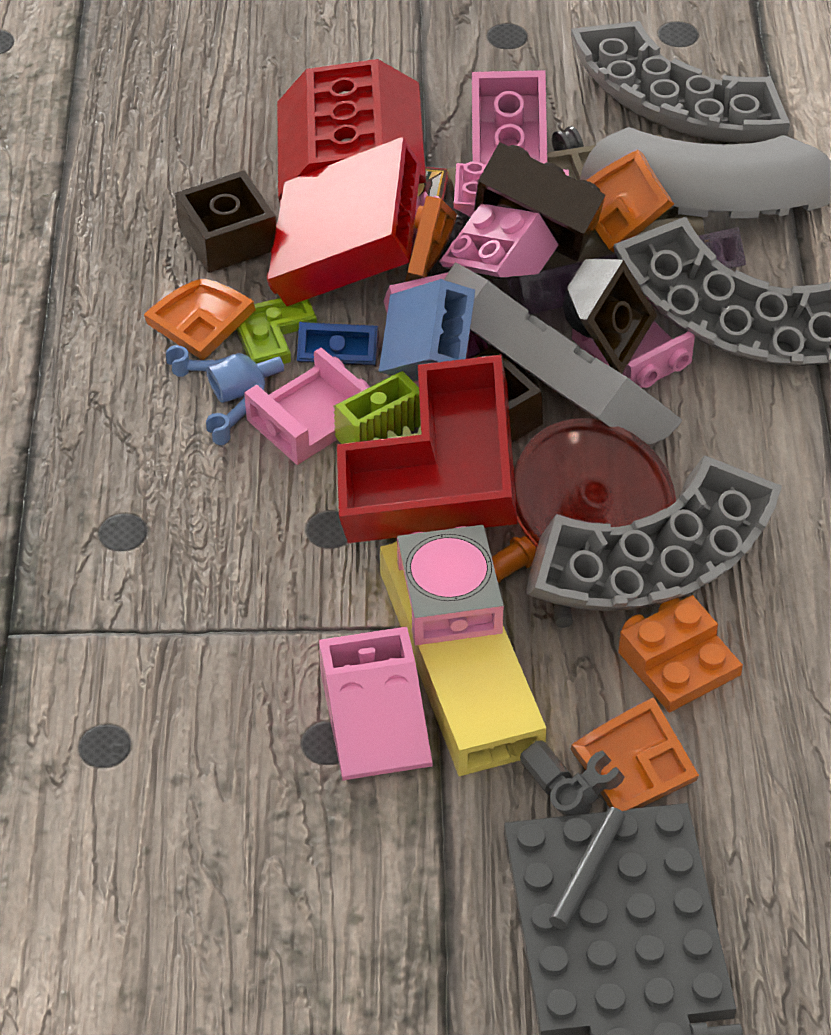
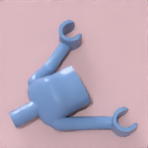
(228, 380)

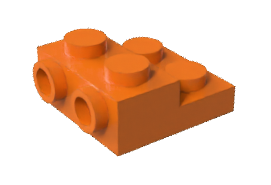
(678, 652)

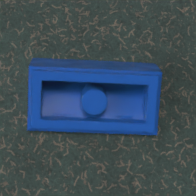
(345, 341)

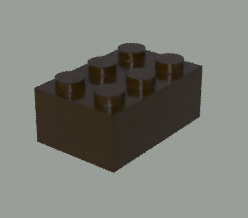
(522, 183)

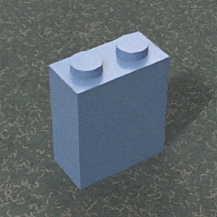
(426, 327)

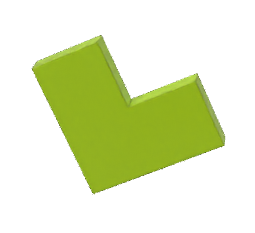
(265, 327)

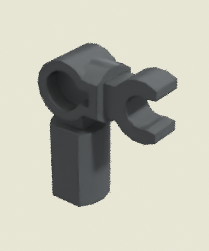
(569, 793)

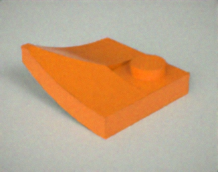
(631, 199)
(434, 227)
(200, 315)
(643, 751)

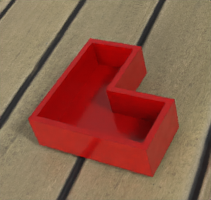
(446, 475)

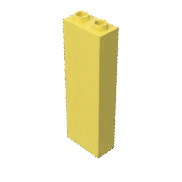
(472, 687)

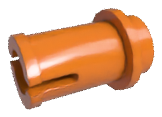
(513, 557)

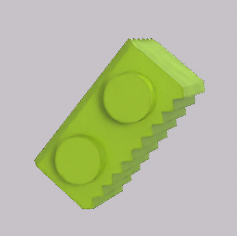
(378, 409)

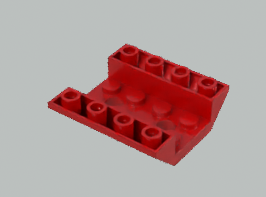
(316, 117)

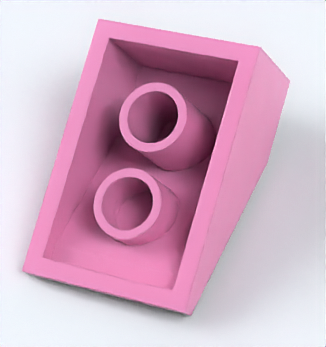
(509, 110)

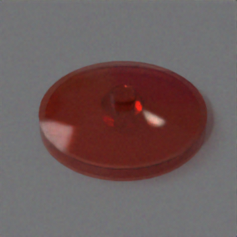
(589, 476)

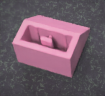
(502, 243)

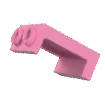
(301, 413)

